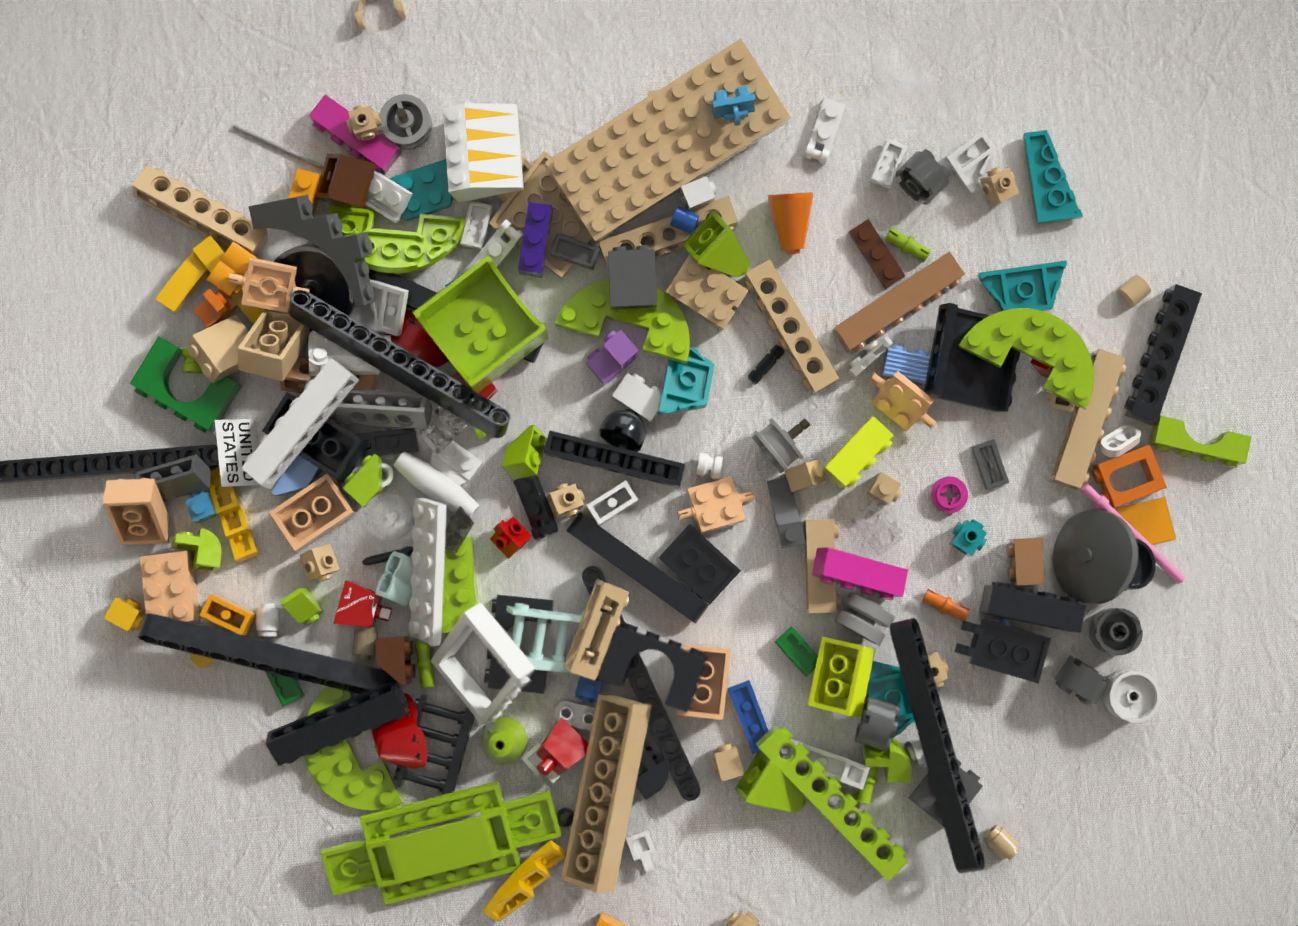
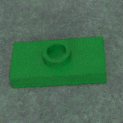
(797, 651)
(285, 687)

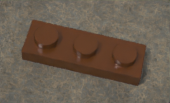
(876, 254)

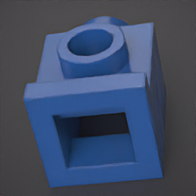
(588, 689)

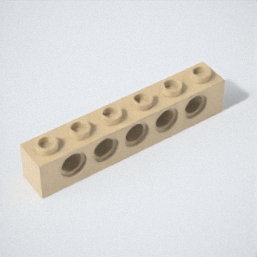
(146, 190)
(655, 230)
(767, 274)

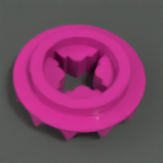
(956, 487)

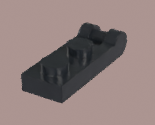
(391, 442)
(536, 506)

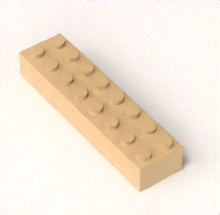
(606, 793)

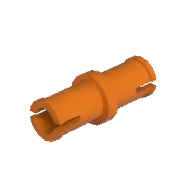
(945, 605)

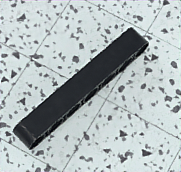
(637, 567)

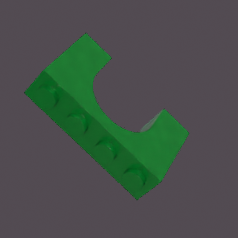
(153, 380)

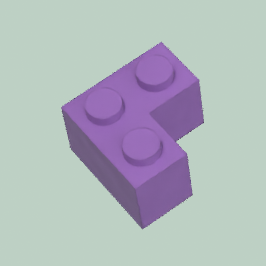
(615, 356)

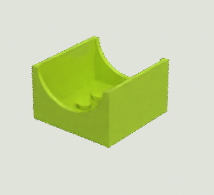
(481, 325)

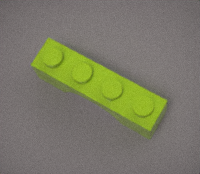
(1171, 434)

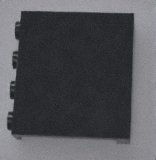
(962, 376)

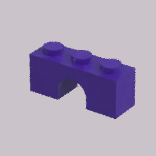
(535, 239)

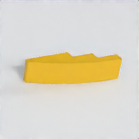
(210, 254)
(184, 282)
(233, 518)
(520, 885)

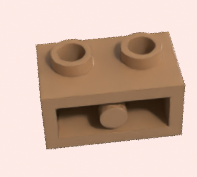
(1026, 561)

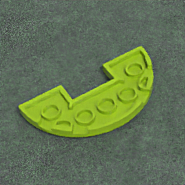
(403, 250)
(666, 324)
(1041, 338)
(340, 772)

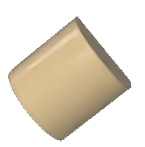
(1134, 290)

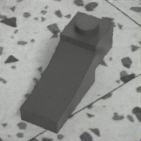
(785, 513)

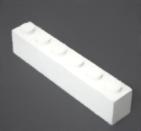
(300, 423)

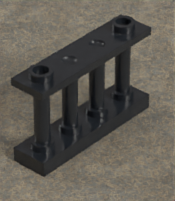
(452, 763)

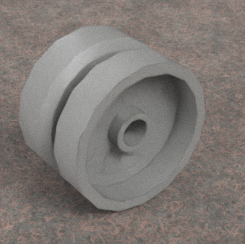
(864, 619)

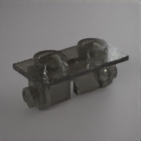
(457, 530)

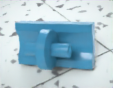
(734, 107)

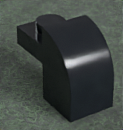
(654, 777)

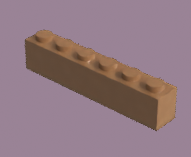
(898, 302)

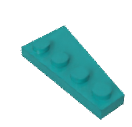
(1048, 183)

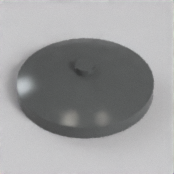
(1095, 556)

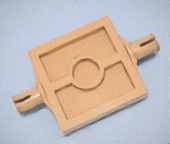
(267, 285)
(902, 401)
(716, 505)

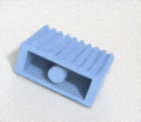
(911, 365)

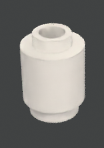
(267, 619)

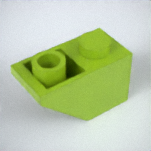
(524, 454)
(366, 482)

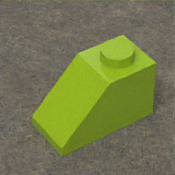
(302, 606)

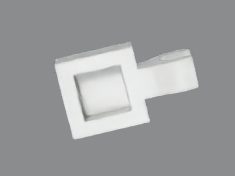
(533, 760)
(641, 847)

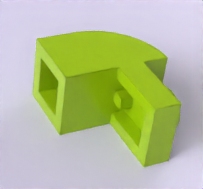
(205, 547)
(895, 761)

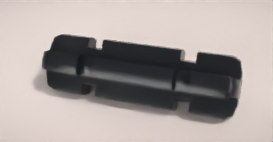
(766, 364)

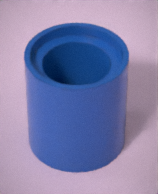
(684, 220)

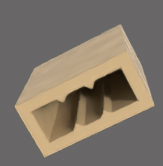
(217, 348)

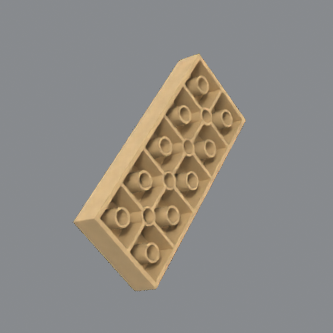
(664, 143)

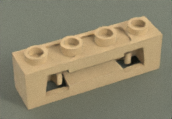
(580, 660)

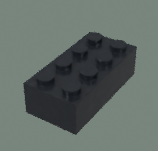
(331, 448)
(1032, 608)

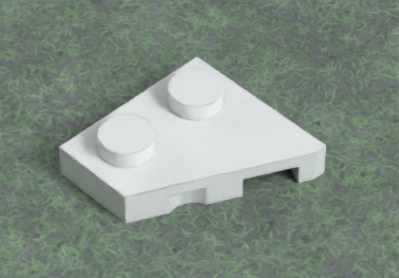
(971, 160)
(389, 307)
(875, 351)

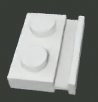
(387, 197)

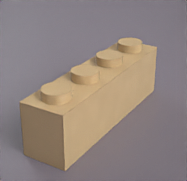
(819, 595)

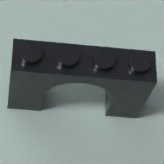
(687, 664)
(497, 675)

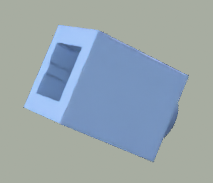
(296, 477)

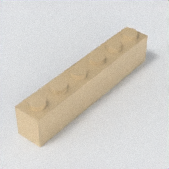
(1086, 425)

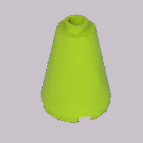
(513, 736)

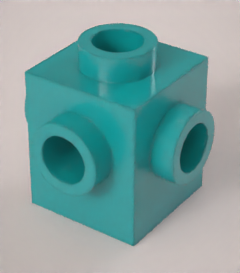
(962, 543)

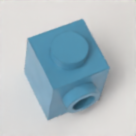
(201, 506)

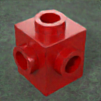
(510, 537)

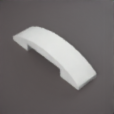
(839, 767)

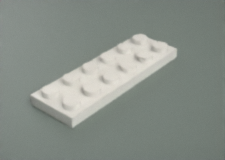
(427, 571)

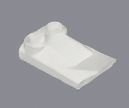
(323, 350)

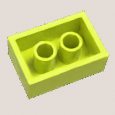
(858, 453)
(841, 677)

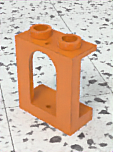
(1150, 467)

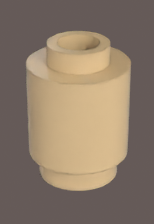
(1001, 842)

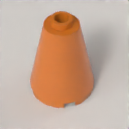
(791, 219)

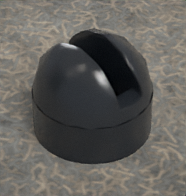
(569, 821)

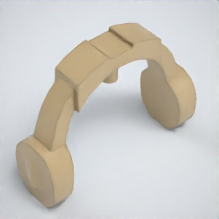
(360, 17)

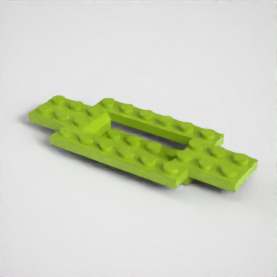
(443, 854)

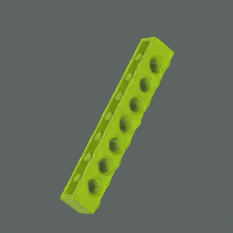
(887, 864)

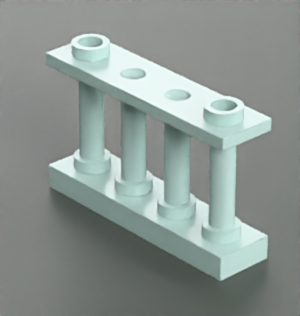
(536, 657)

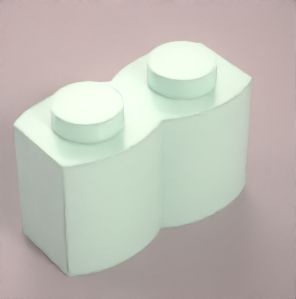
(395, 582)

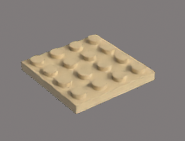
(542, 189)

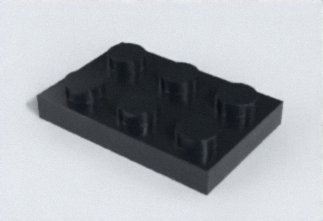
(699, 564)

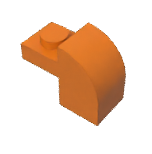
(215, 308)

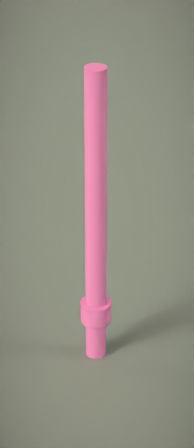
(1102, 503)

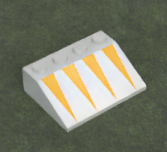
(482, 150)

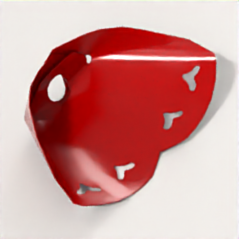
(418, 342)
(395, 738)

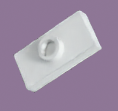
(888, 163)
(476, 225)

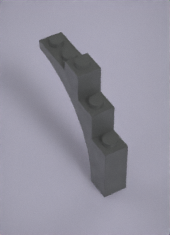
(324, 231)

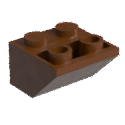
(345, 181)
(394, 657)

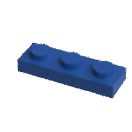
(748, 713)

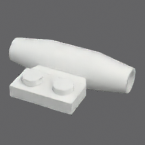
(443, 476)

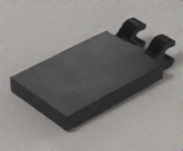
(1005, 649)

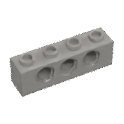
(385, 409)

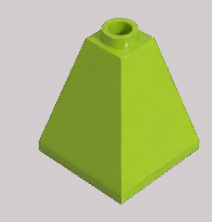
(717, 247)
(769, 787)

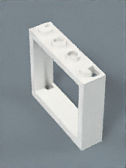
(501, 647)

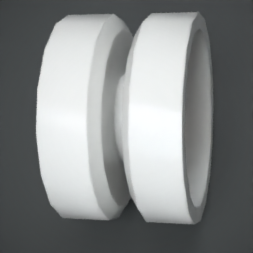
(1144, 692)

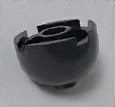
(623, 429)

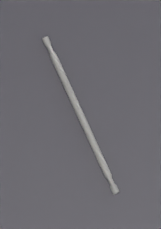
(279, 147)

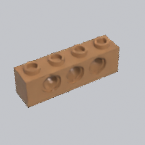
(299, 377)

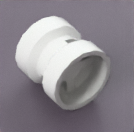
(709, 466)

